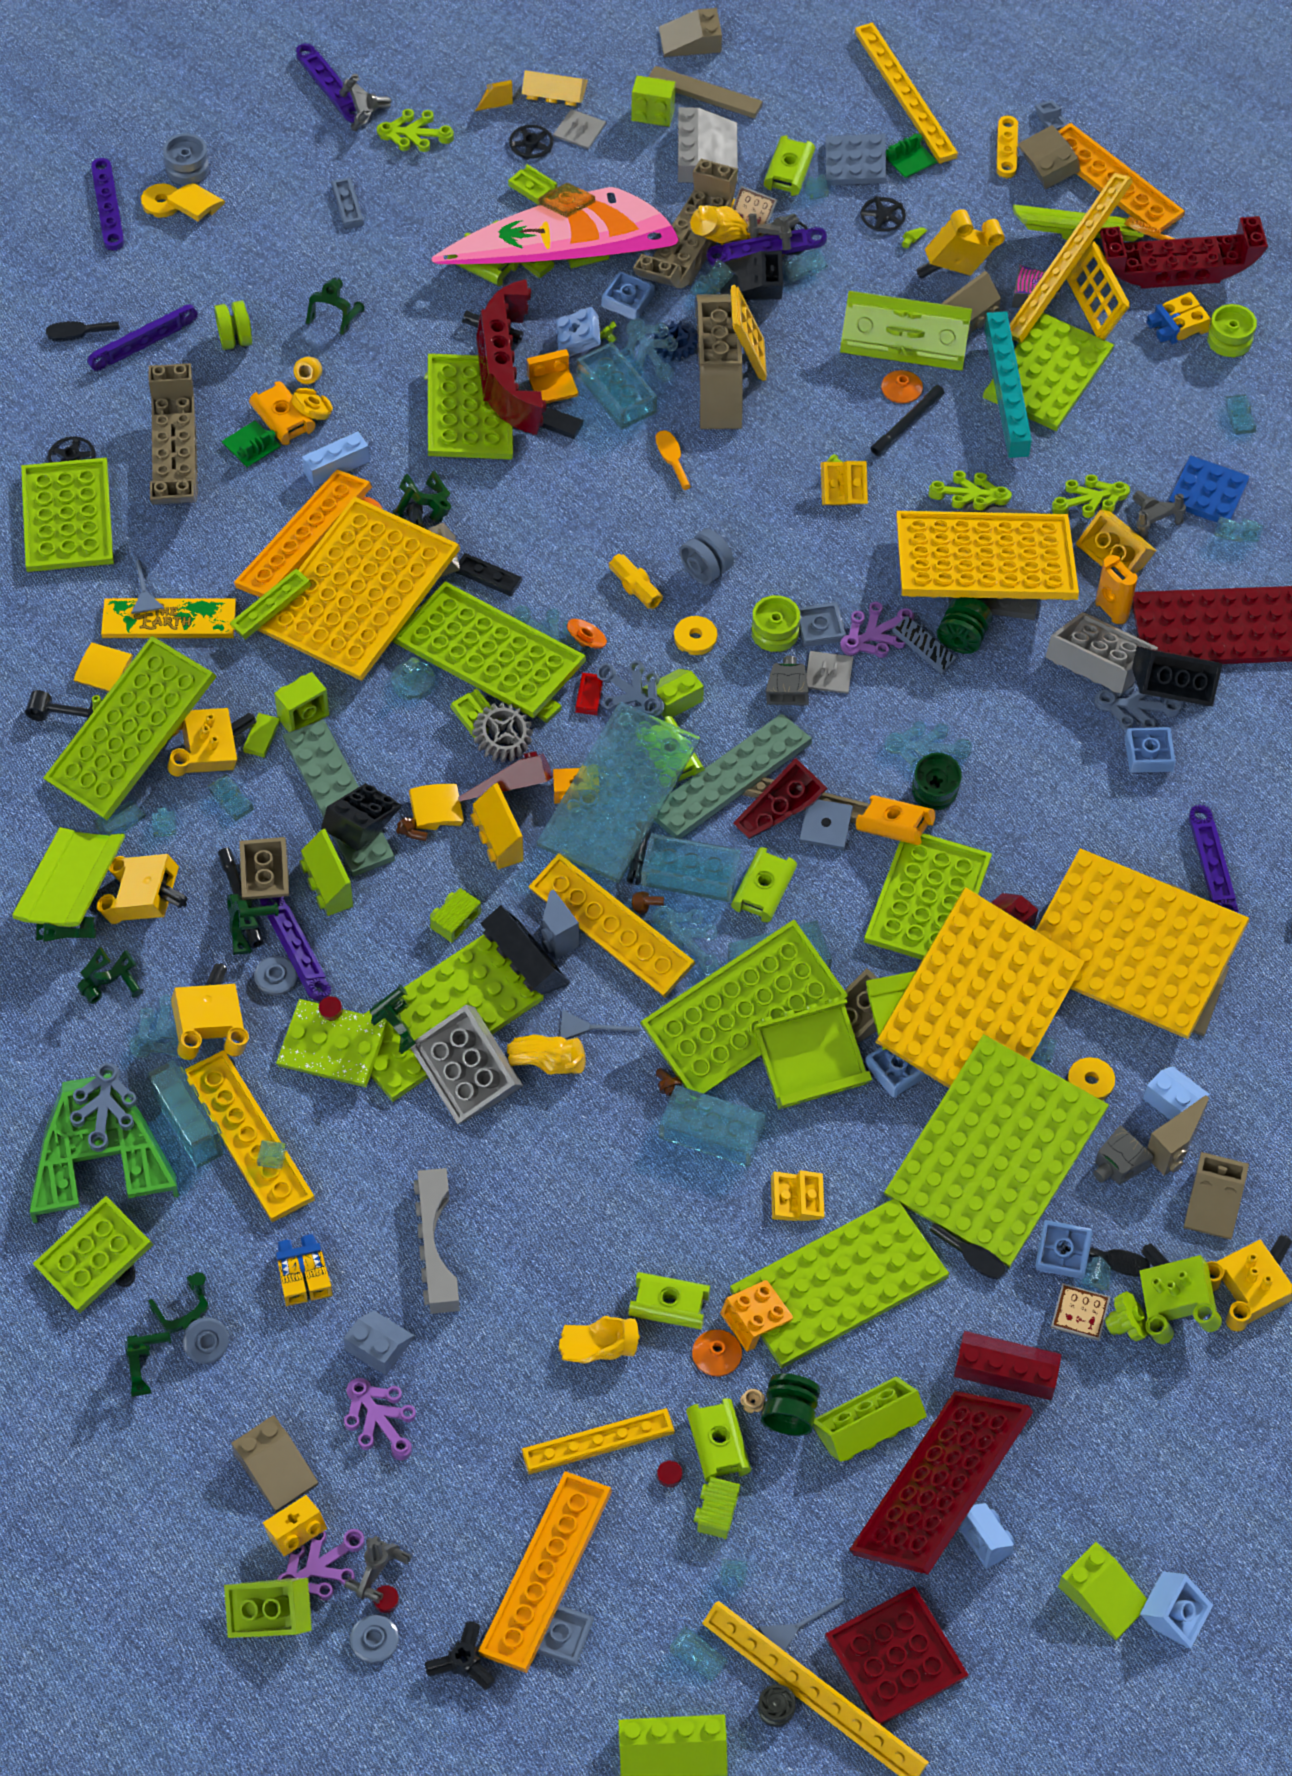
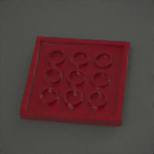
(896, 1656)

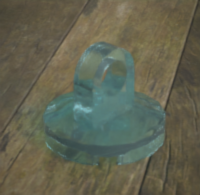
(413, 679)

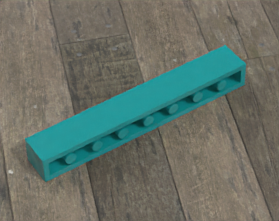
(1007, 385)

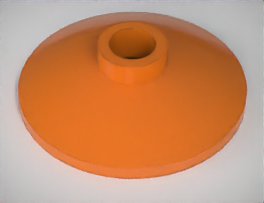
(902, 386)
(586, 633)
(714, 1362)

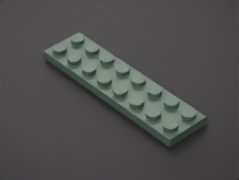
(731, 775)
(328, 781)

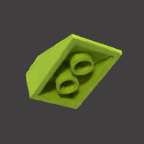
(1103, 1590)
(267, 1608)

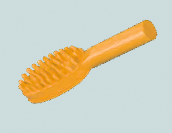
(1150, 231)
(671, 454)

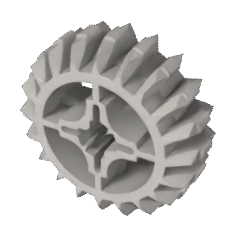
(493, 747)

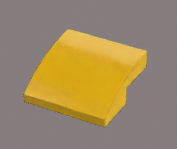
(195, 201)
(844, 483)
(102, 667)
(436, 806)
(797, 1196)

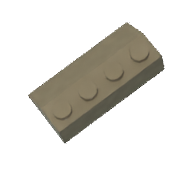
(980, 297)

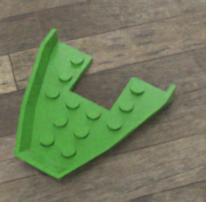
(62, 1144)

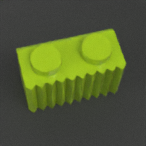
(455, 914)
(718, 1507)

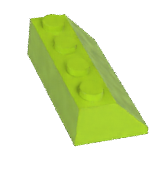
(869, 1418)
(673, 1746)

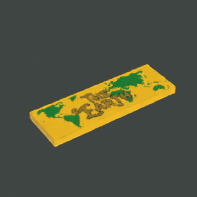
(177, 620)

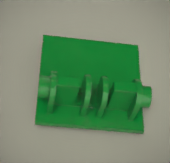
(909, 156)
(251, 443)

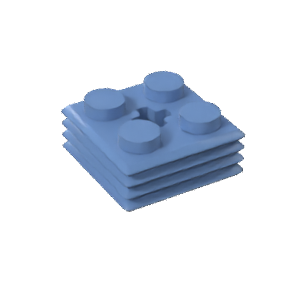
(628, 295)
(578, 331)
(1160, 754)
(892, 1078)
(1056, 1235)

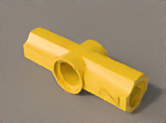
(635, 581)

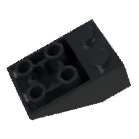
(757, 275)
(359, 816)

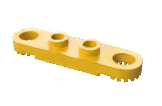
(1007, 146)

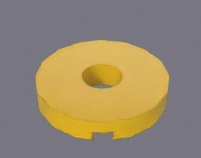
(152, 195)
(311, 405)
(698, 625)
(1097, 1069)

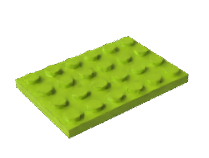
(1055, 369)
(457, 415)
(67, 514)
(922, 892)

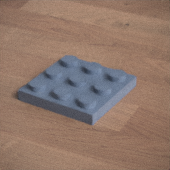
(855, 159)

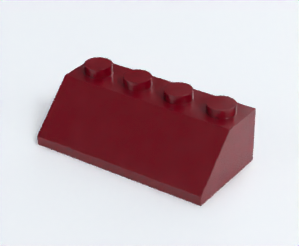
(1008, 1365)

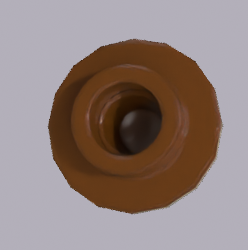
(406, 827)
(642, 900)
(668, 1083)

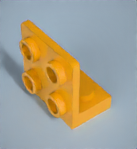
(552, 376)
(754, 1313)

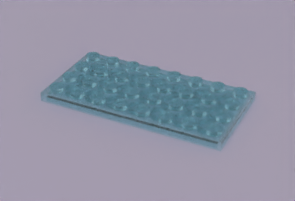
(618, 792)

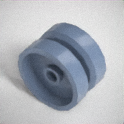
(186, 158)
(706, 556)

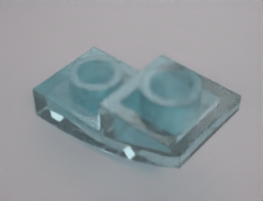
(804, 264)
(714, 281)
(1240, 414)
(1245, 532)
(230, 798)

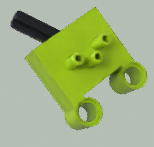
(1176, 1292)

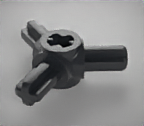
(453, 1663)

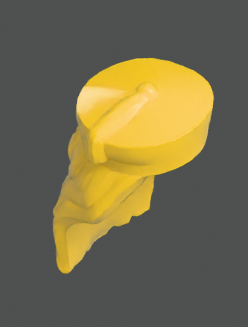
(718, 224)
(550, 1054)
(604, 1339)

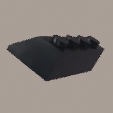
(1176, 676)
(523, 951)

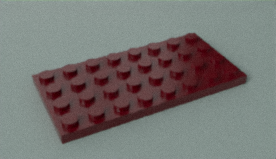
(1218, 623)
(941, 1482)

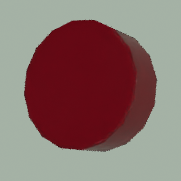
(330, 1008)
(669, 1473)
(389, 1601)

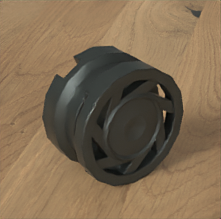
(776, 1705)

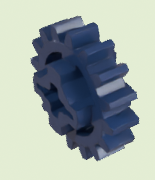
(685, 337)

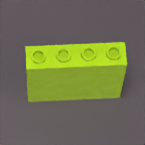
(810, 1053)

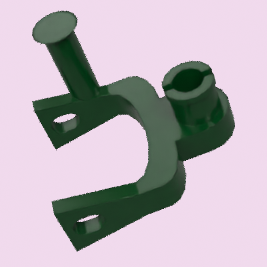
(331, 295)
(437, 502)
(240, 911)
(54, 932)
(93, 980)
(390, 1009)
(196, 1284)
(137, 1347)

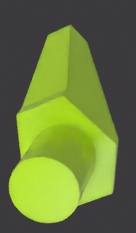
(912, 236)

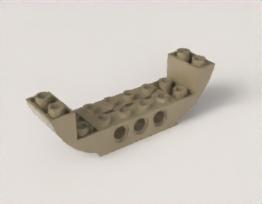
(682, 262)
(718, 363)
(173, 435)

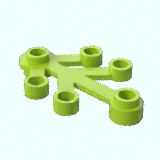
(392, 130)
(1117, 492)
(996, 495)

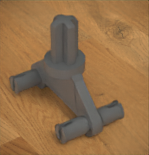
(363, 101)
(780, 226)
(1153, 511)
(376, 1558)

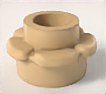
(752, 1394)

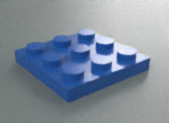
(1210, 489)

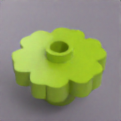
(1127, 1317)

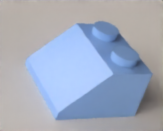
(1172, 1092)
(986, 1535)
(1176, 1608)

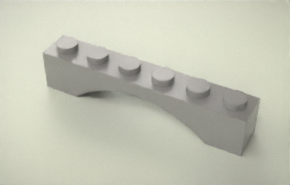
(442, 1284)

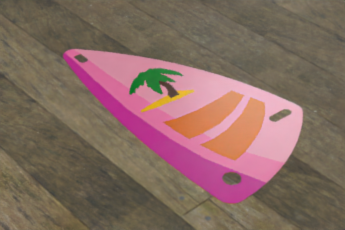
(548, 236)

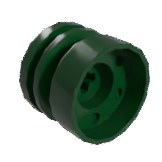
(964, 625)
(937, 770)
(790, 1404)

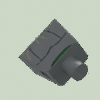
(787, 683)
(1121, 1158)

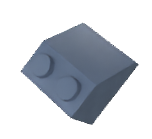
(559, 927)
(377, 1341)

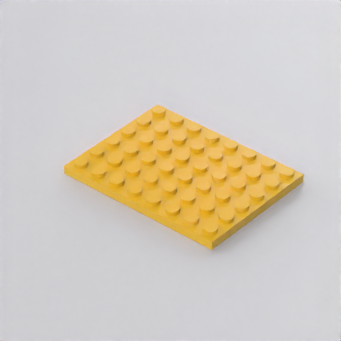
(986, 555)
(363, 589)
(1141, 941)
(976, 980)

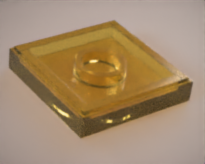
(566, 200)

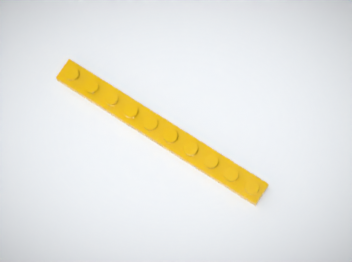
(906, 93)
(1069, 256)
(814, 1692)

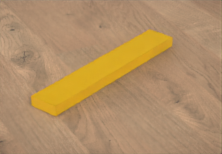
(597, 1441)

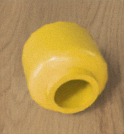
(307, 370)

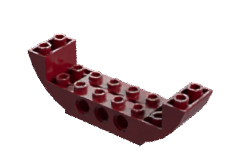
(1185, 259)
(496, 359)

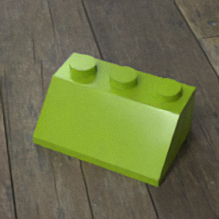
(326, 874)

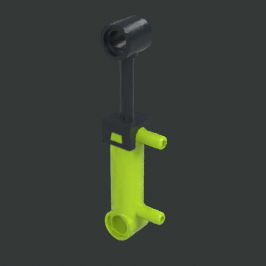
(41, 705)

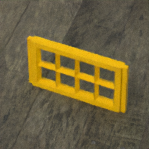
(1123, 305)
(748, 333)

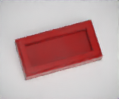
(589, 694)

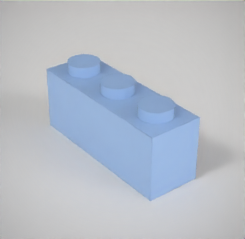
(340, 455)

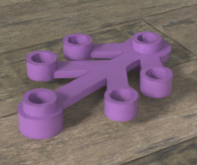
(873, 633)
(378, 1415)
(318, 1566)

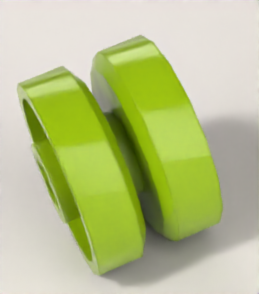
(236, 324)
(1231, 330)
(775, 623)

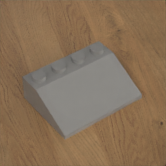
(704, 137)
(1096, 651)
(466, 1064)

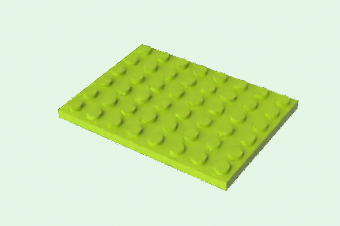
(996, 1150)

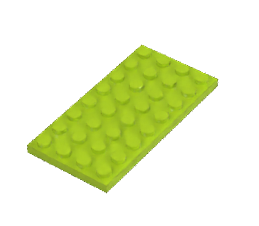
(489, 649)
(129, 727)
(469, 977)
(710, 1026)
(847, 1279)

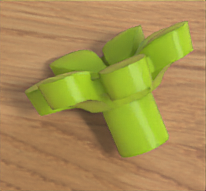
(607, 332)

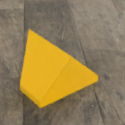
(496, 95)

